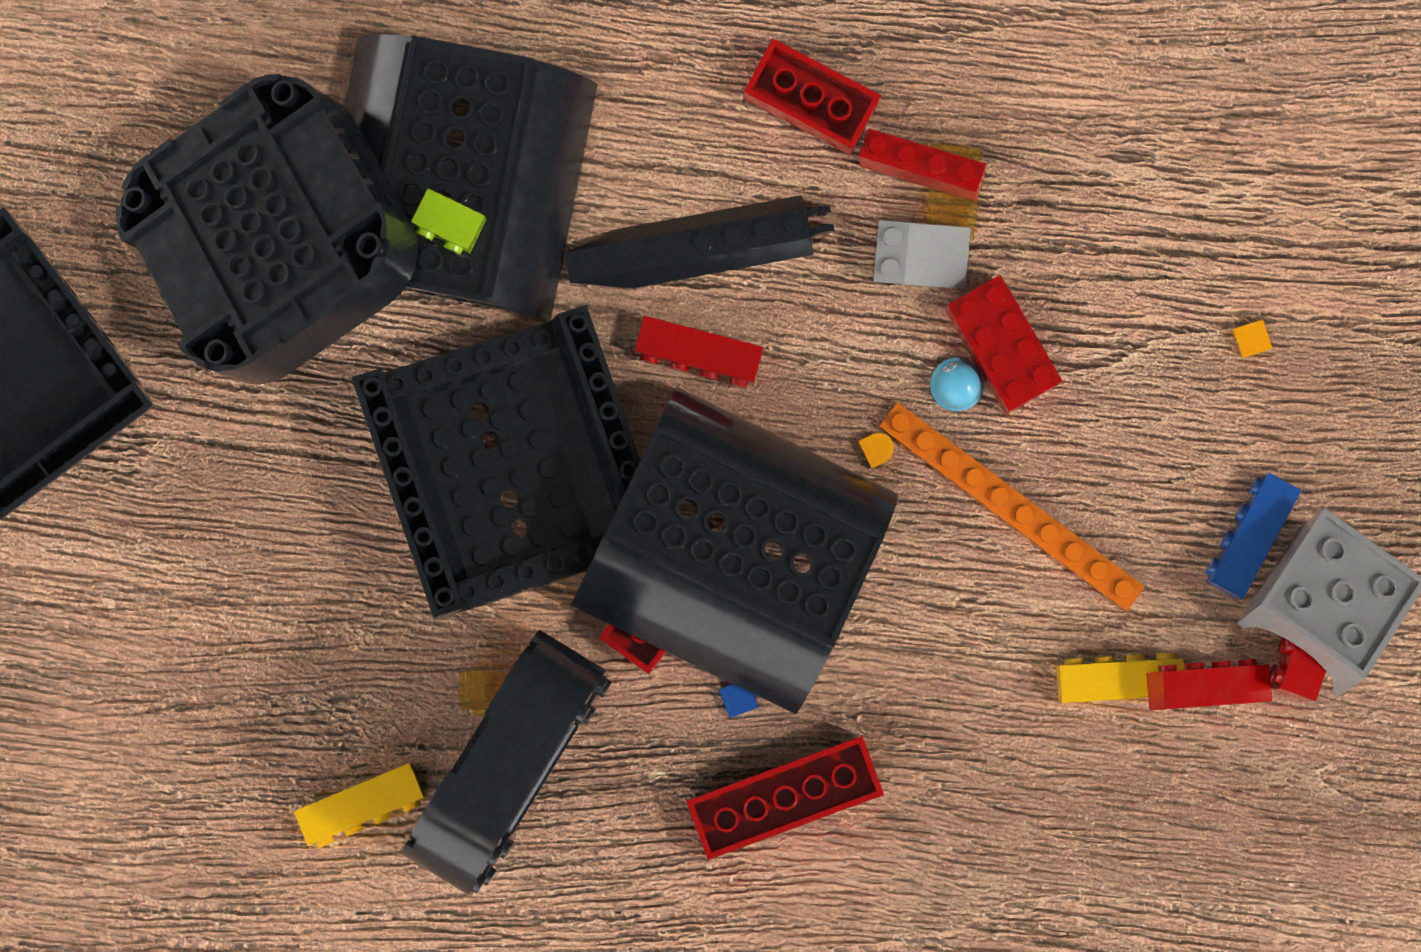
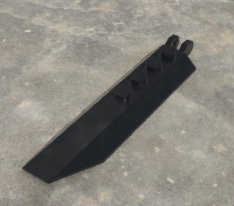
(698, 245)

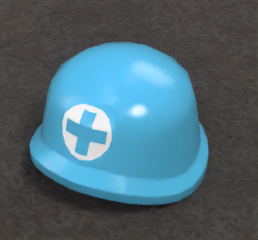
(956, 384)

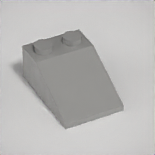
(921, 254)

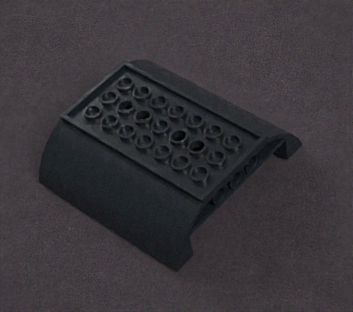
(513, 166)
(556, 449)
(717, 592)

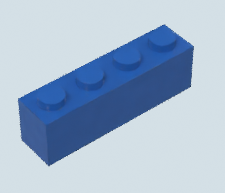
(1253, 535)

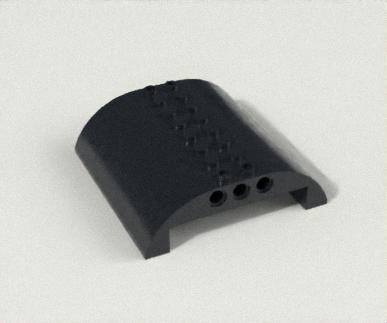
(59, 373)

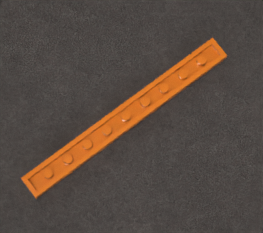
(1011, 507)

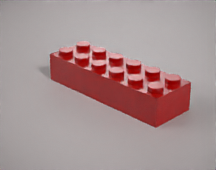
(784, 797)

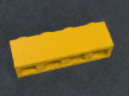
(1107, 678)
(360, 804)

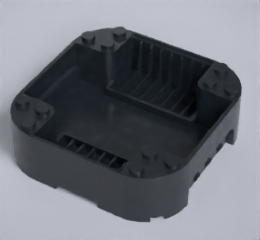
(268, 229)
(506, 763)

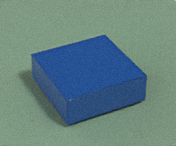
(737, 700)

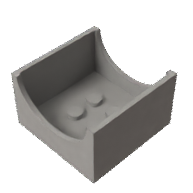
(1335, 598)

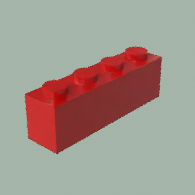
(922, 165)
(698, 350)
(1208, 686)

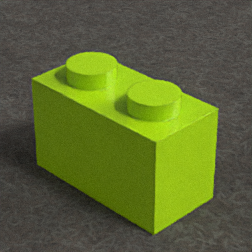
(448, 221)

